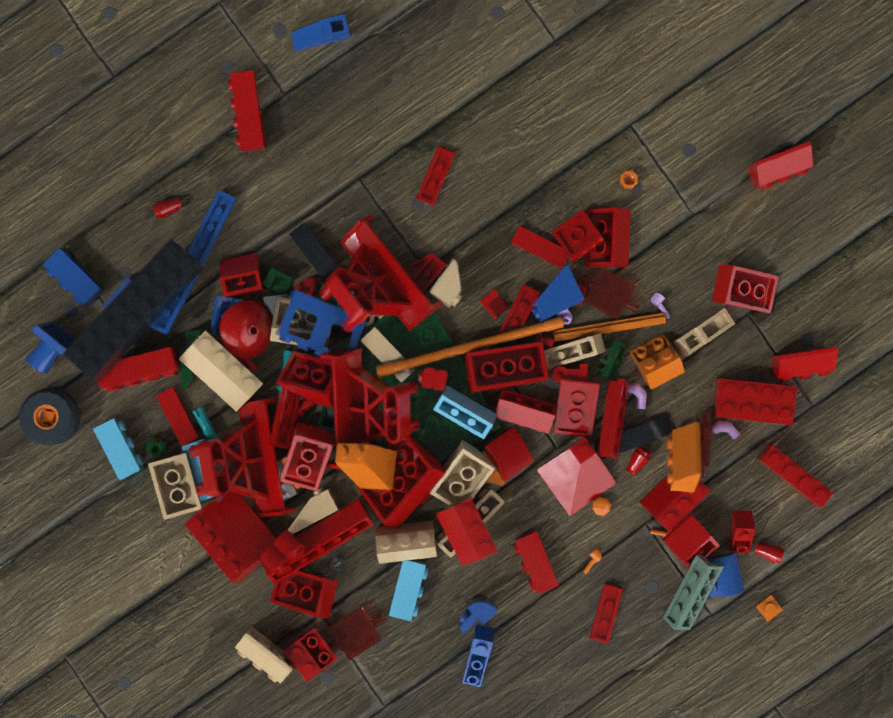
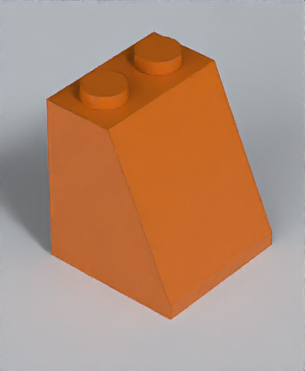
(367, 465)

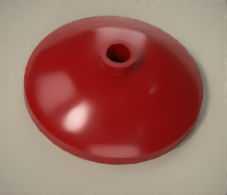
(236, 327)

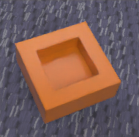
(768, 607)

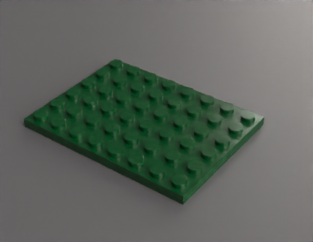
(441, 433)

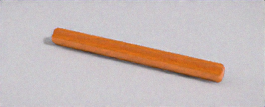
(609, 327)

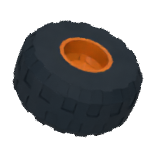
(49, 416)

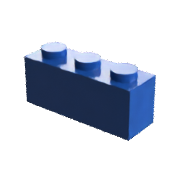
(73, 277)

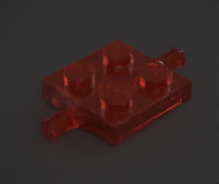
(609, 293)
(705, 442)
(355, 633)

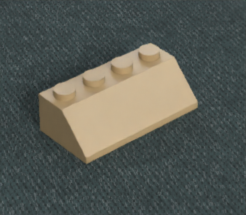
(220, 371)

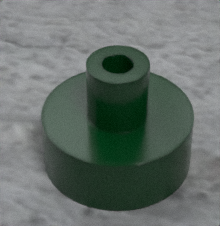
(155, 445)

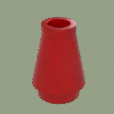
(166, 207)
(638, 459)
(770, 552)

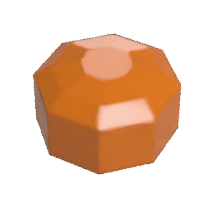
(628, 179)
(601, 506)

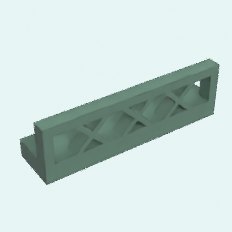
(689, 593)

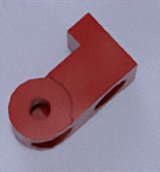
(561, 371)

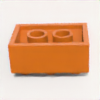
(684, 458)

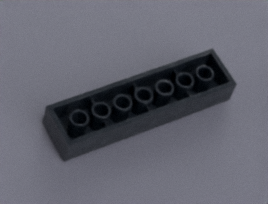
(133, 311)

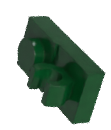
(612, 364)

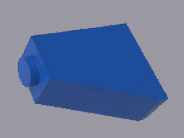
(558, 295)

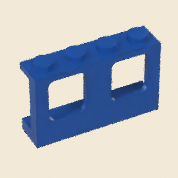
(326, 316)

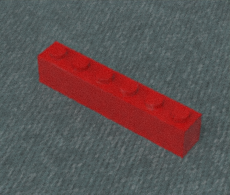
(327, 536)

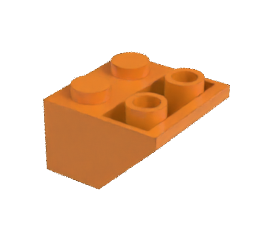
(657, 361)

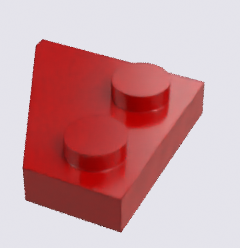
(426, 271)

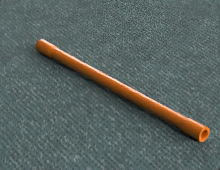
(392, 368)

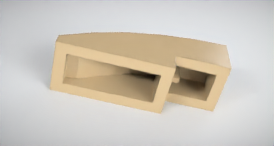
(704, 332)
(385, 352)

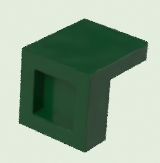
(278, 281)

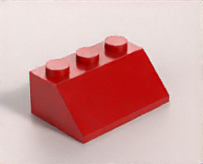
(781, 166)
(615, 229)
(804, 364)
(672, 506)
(466, 531)

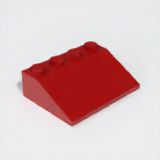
(413, 479)
(231, 535)

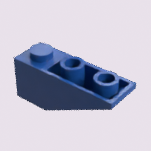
(321, 33)
(478, 655)

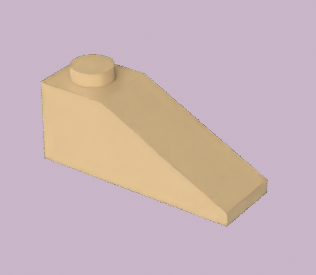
(574, 351)
(317, 507)

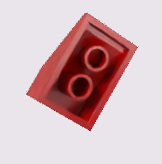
(745, 288)
(309, 378)
(307, 456)
(306, 593)

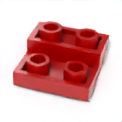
(508, 453)

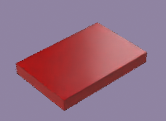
(576, 407)

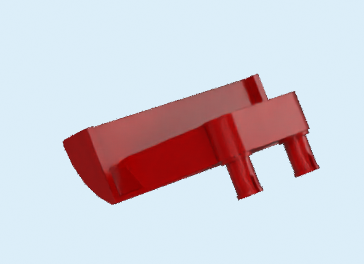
(375, 282)
(352, 404)
(260, 459)

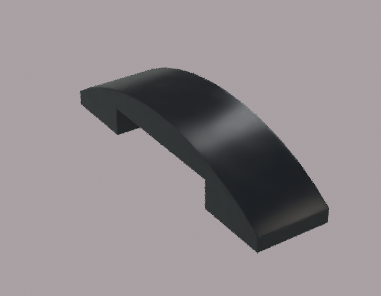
(313, 251)
(644, 433)

